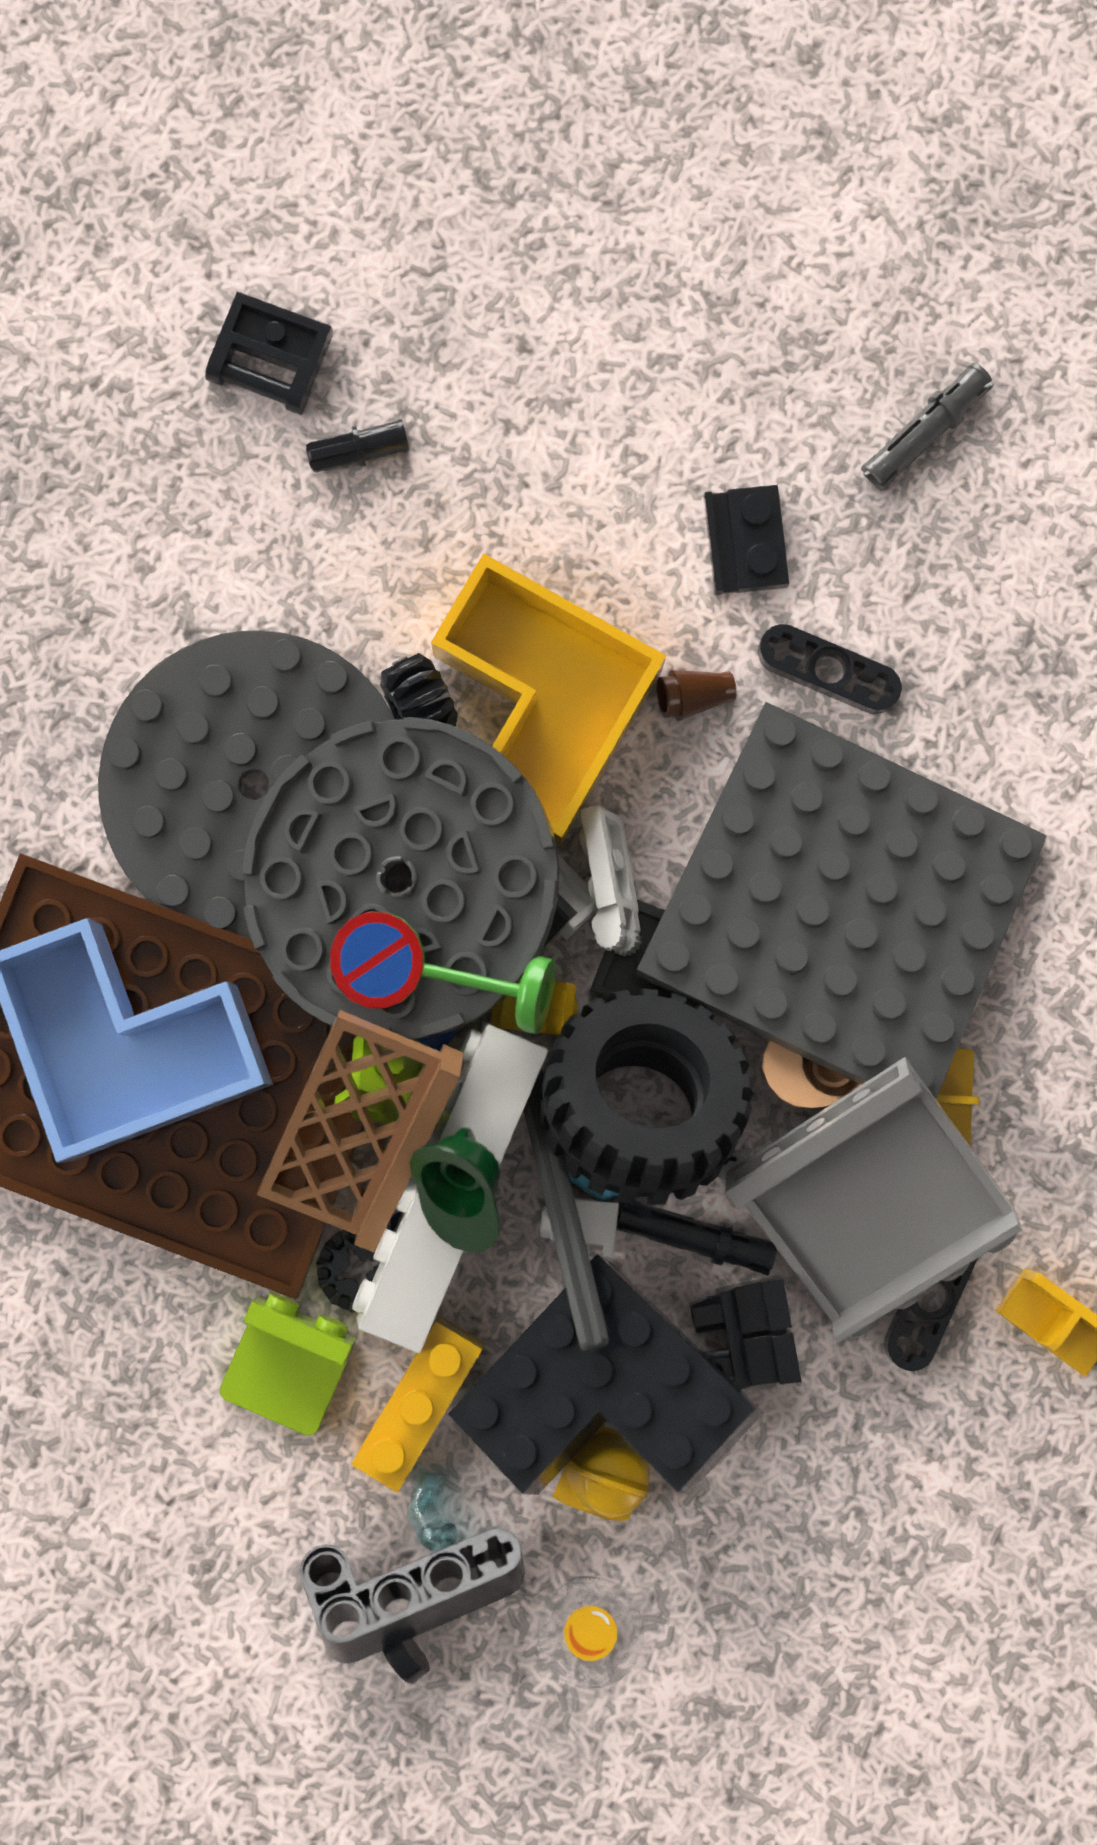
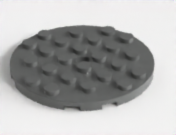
(190, 739)
(417, 799)

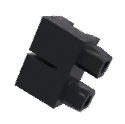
(746, 1309)

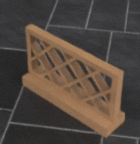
(409, 1133)

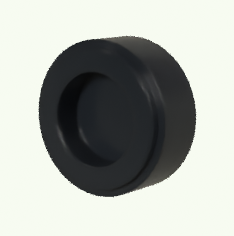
(407, 1661)

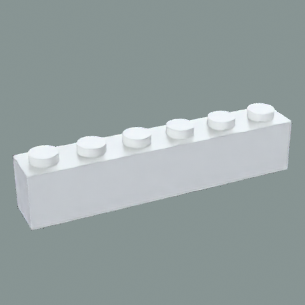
(412, 1258)

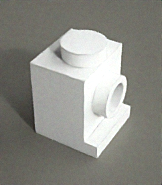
(597, 1223)

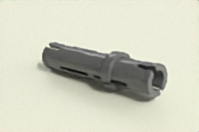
(943, 412)

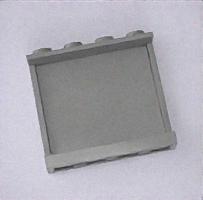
(875, 1200)

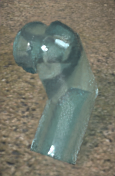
(423, 1515)

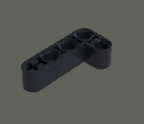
(411, 1582)

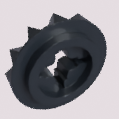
(333, 1261)

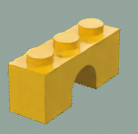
(418, 1404)

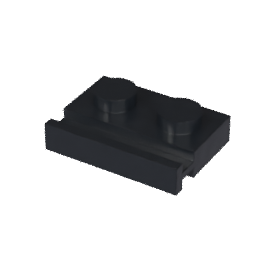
(746, 540)

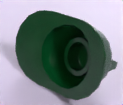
(458, 1190)

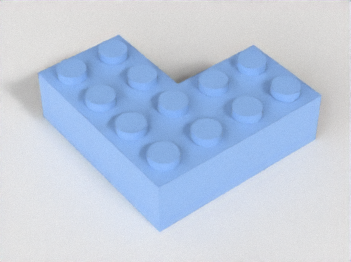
(99, 1066)

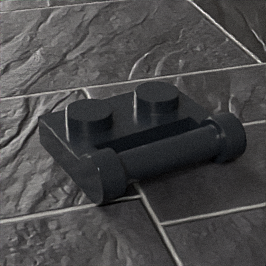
(276, 338)

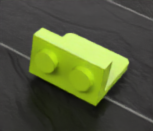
(287, 1364)

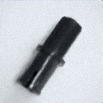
(357, 446)

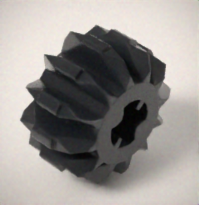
(417, 691)

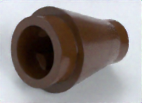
(693, 692)

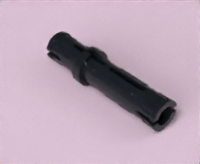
(706, 1239)

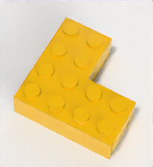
(563, 668)

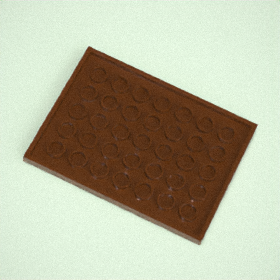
(198, 1177)

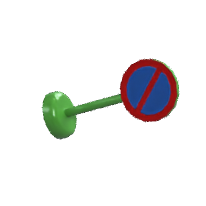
(382, 960)

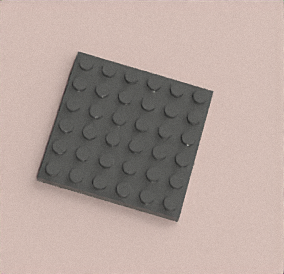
(842, 904)

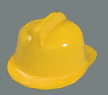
(605, 1477)

